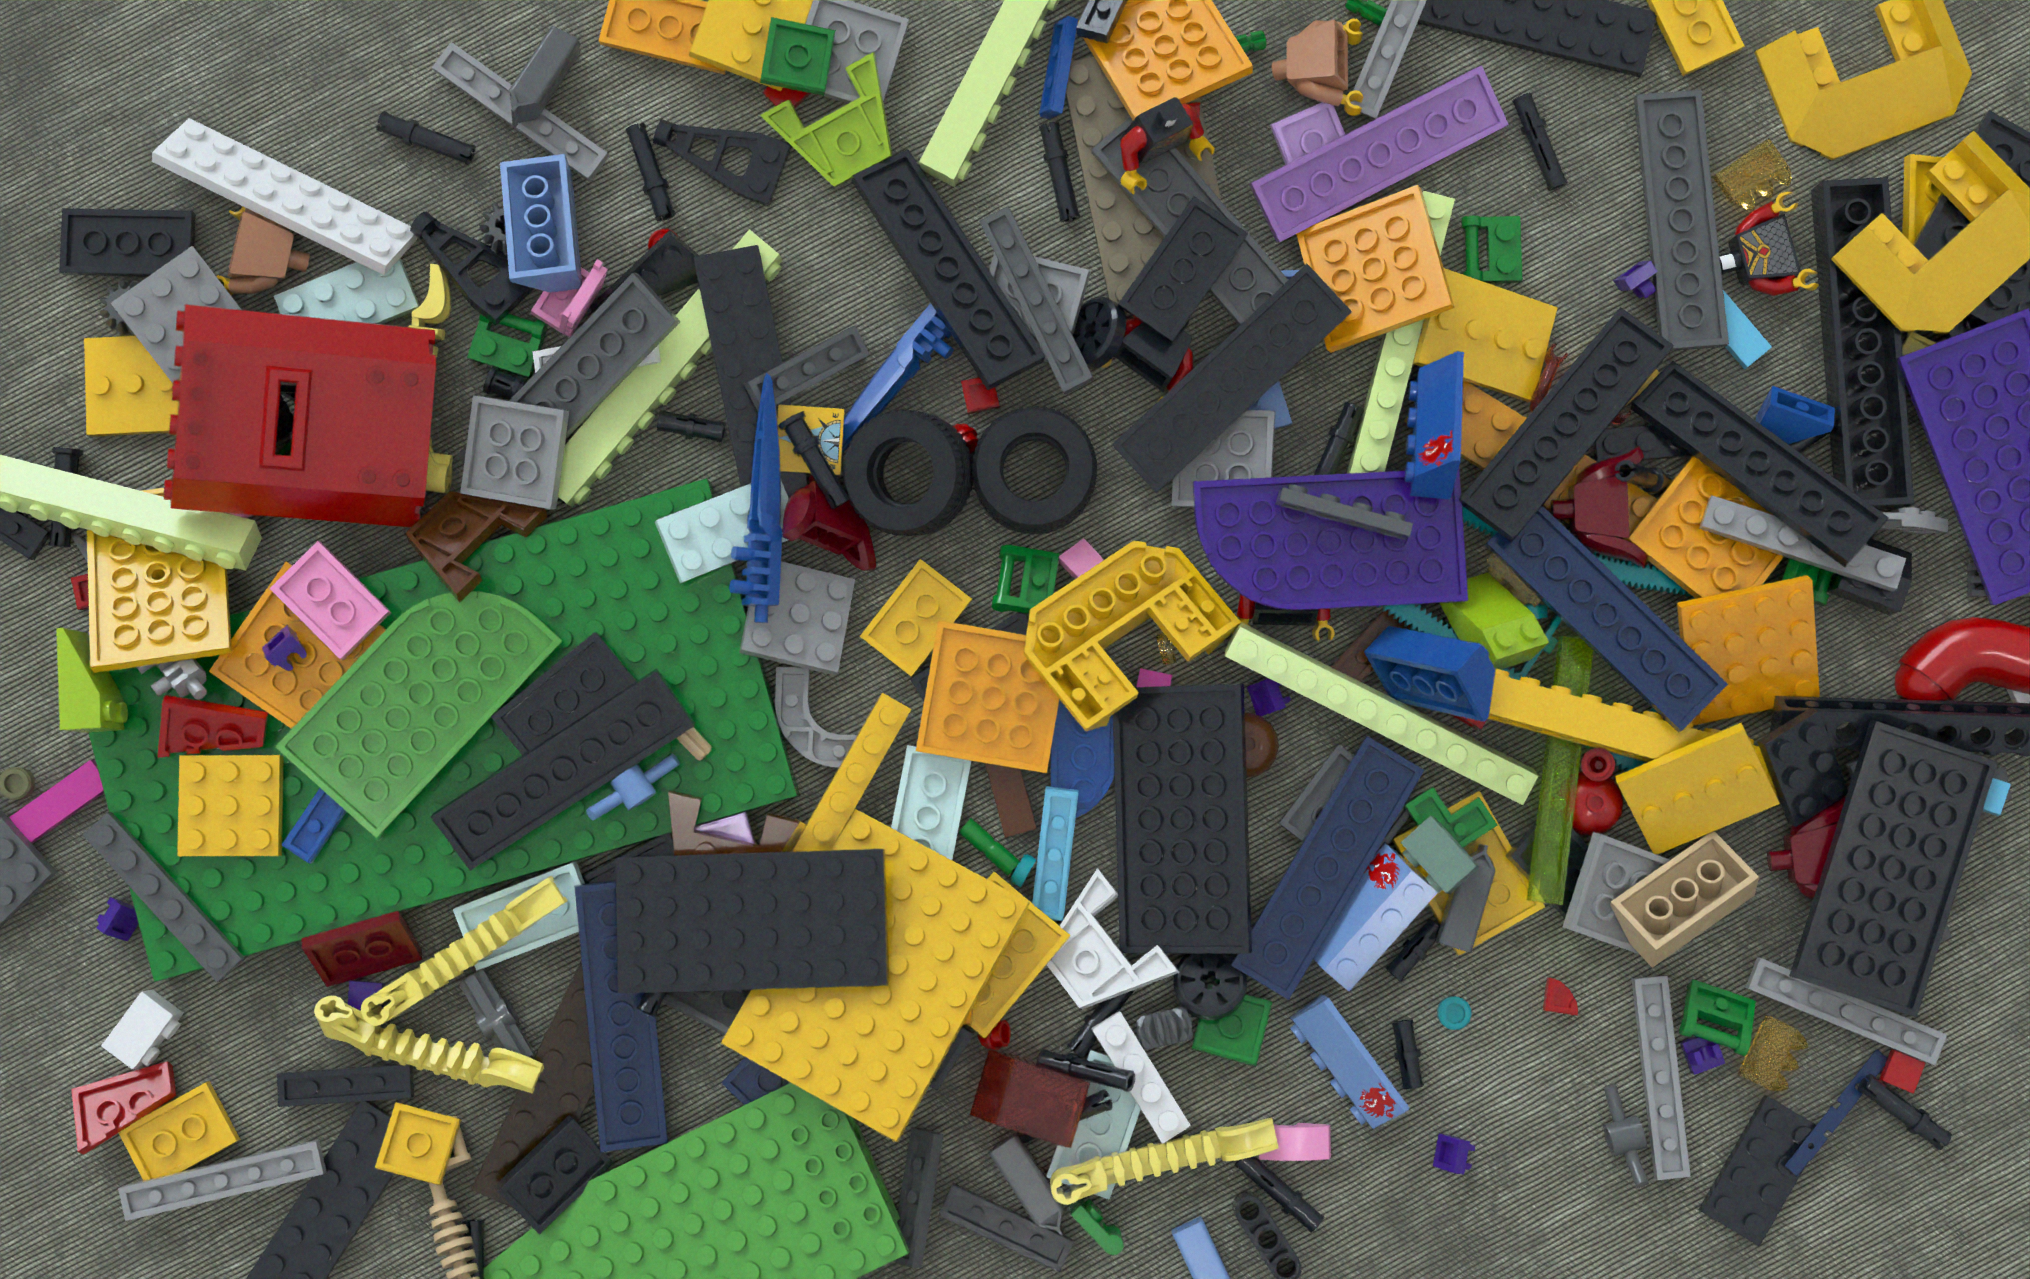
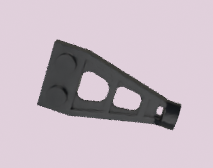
(763, 169)
(493, 300)

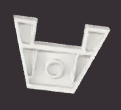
(1091, 962)

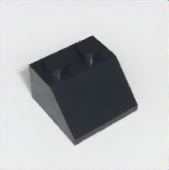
(1873, 596)

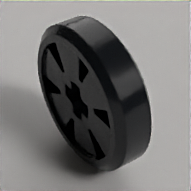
(1099, 330)
(1208, 1003)

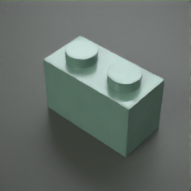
(1439, 855)

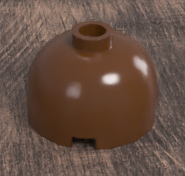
(1260, 744)

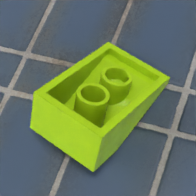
(1496, 622)
(85, 698)

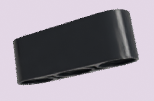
(1255, 1225)

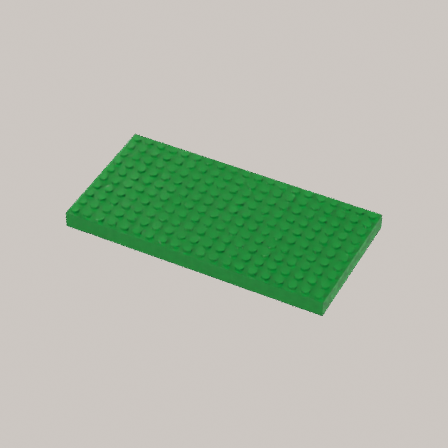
(579, 579)

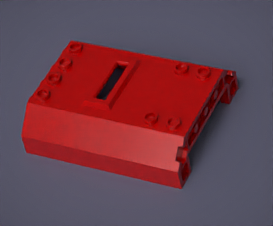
(355, 422)

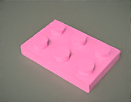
(330, 600)

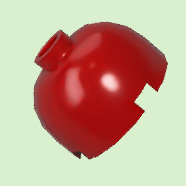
(1596, 805)

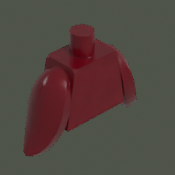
(1600, 509)
(836, 530)
(1807, 849)

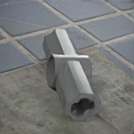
(495, 1014)

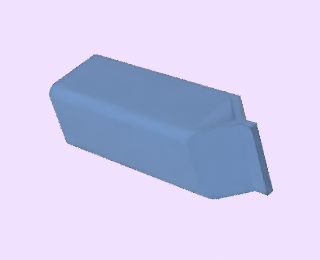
(1199, 1250)

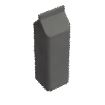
(542, 75)
(1467, 905)
(1028, 1182)

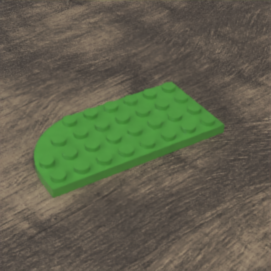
(415, 701)

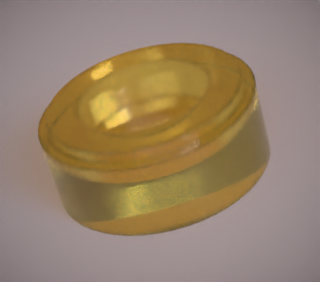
(1166, 649)

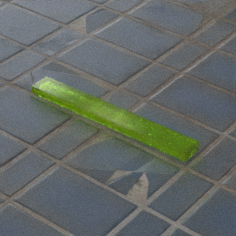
(1558, 784)

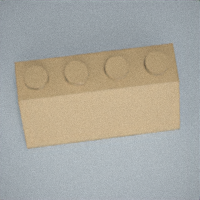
(1684, 898)

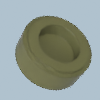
(16, 783)

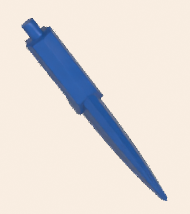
(900, 366)
(764, 520)

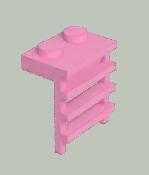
(566, 308)

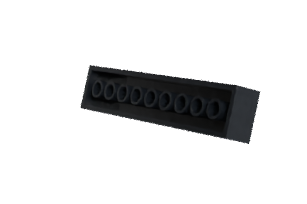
(1860, 353)

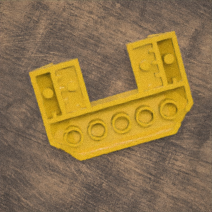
(1877, 105)
(1969, 267)
(1107, 602)

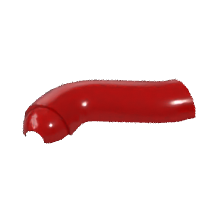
(1965, 653)

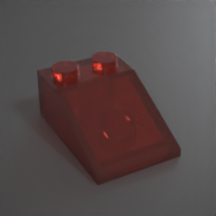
(1029, 1098)

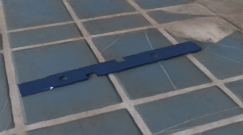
(1834, 1116)

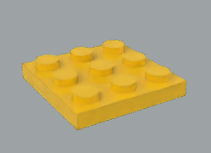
(230, 805)

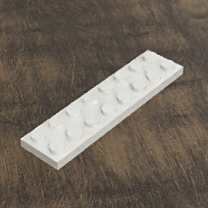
(285, 196)

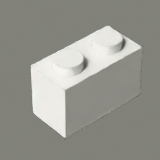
(143, 1030)

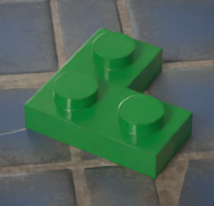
(1464, 824)

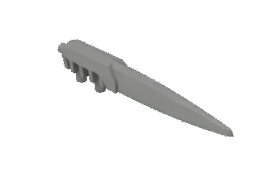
(182, 675)

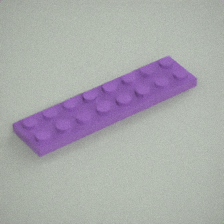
(1379, 154)

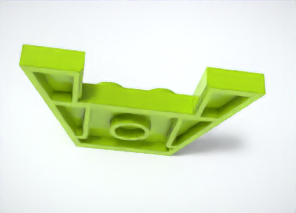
(846, 138)

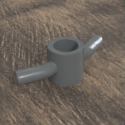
(1625, 1136)

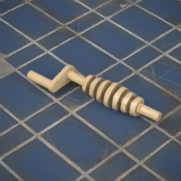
(450, 1232)

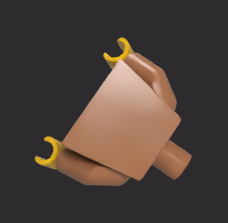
(1319, 63)
(260, 254)

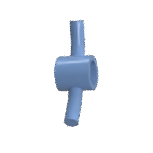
(633, 787)

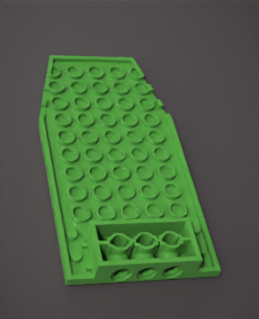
(745, 1197)

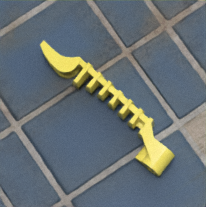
(436, 310)
(463, 953)
(501, 1066)
(1226, 1143)

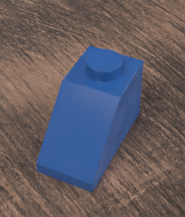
(1794, 416)

